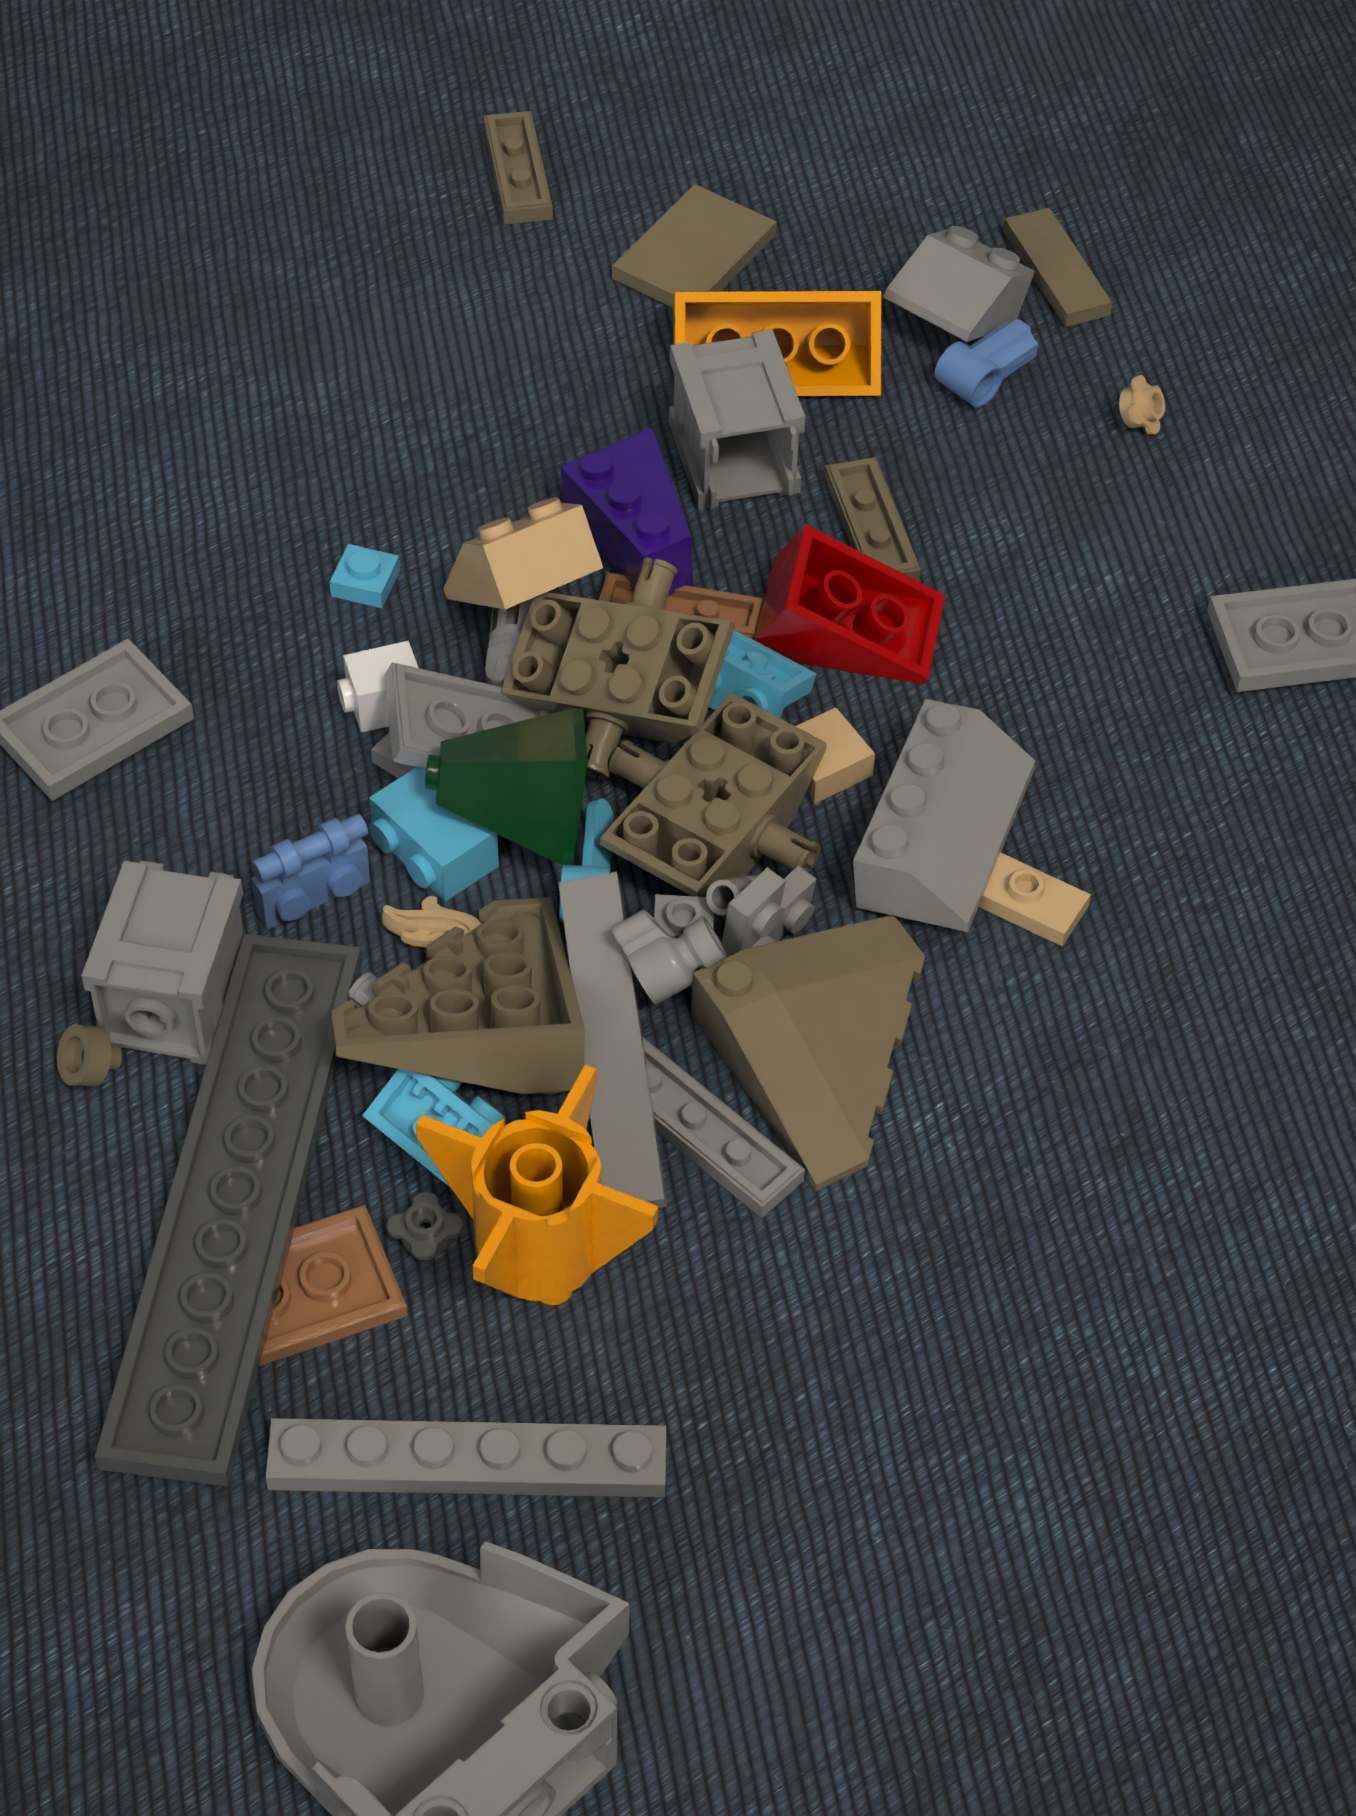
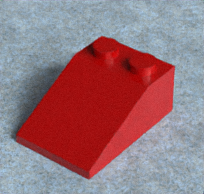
(848, 611)

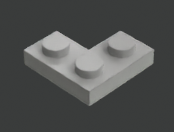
(768, 910)

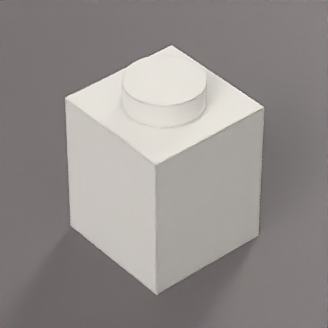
(364, 683)

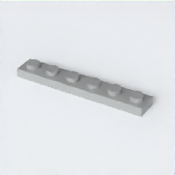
(466, 1457)

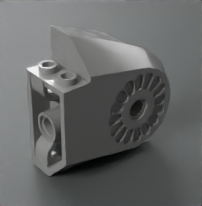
(441, 1684)

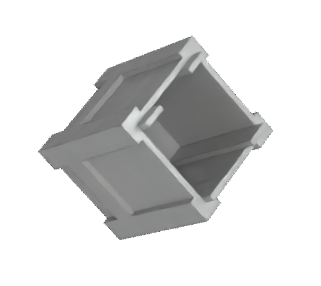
(736, 419)
(165, 959)

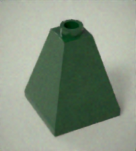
(518, 780)

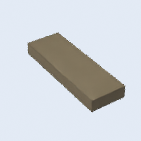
(518, 167)
(1057, 267)
(870, 514)

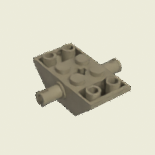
(620, 663)
(718, 799)

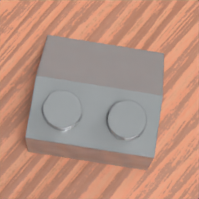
(961, 284)

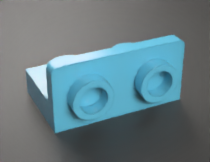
(760, 676)
(413, 1094)

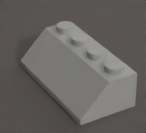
(942, 818)

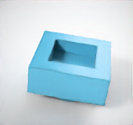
(365, 576)

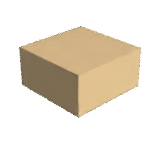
(846, 755)

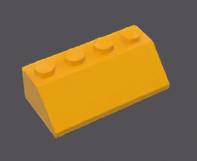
(823, 335)

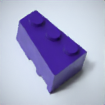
(631, 507)

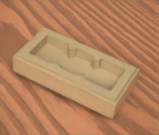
(1034, 900)

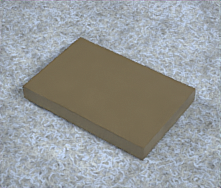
(694, 247)

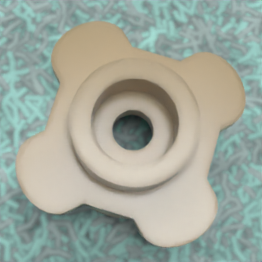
(1142, 405)

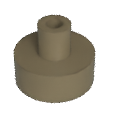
(86, 1055)

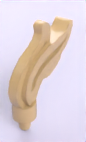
(428, 924)

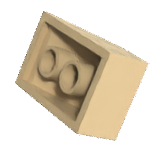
(524, 557)

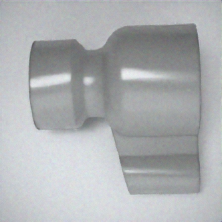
(664, 962)

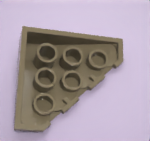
(482, 1009)
(813, 1034)

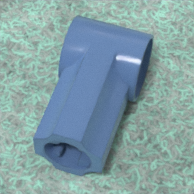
(978, 369)

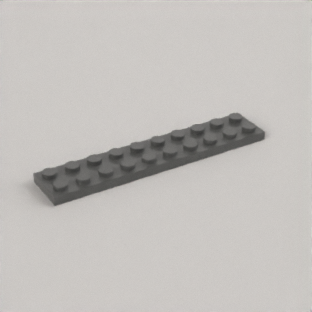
(229, 1216)

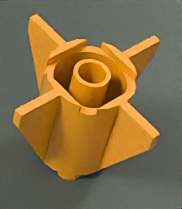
(538, 1198)

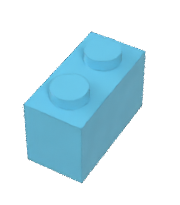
(431, 841)

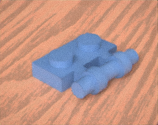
(311, 871)

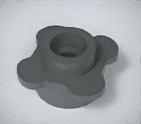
(426, 1242)

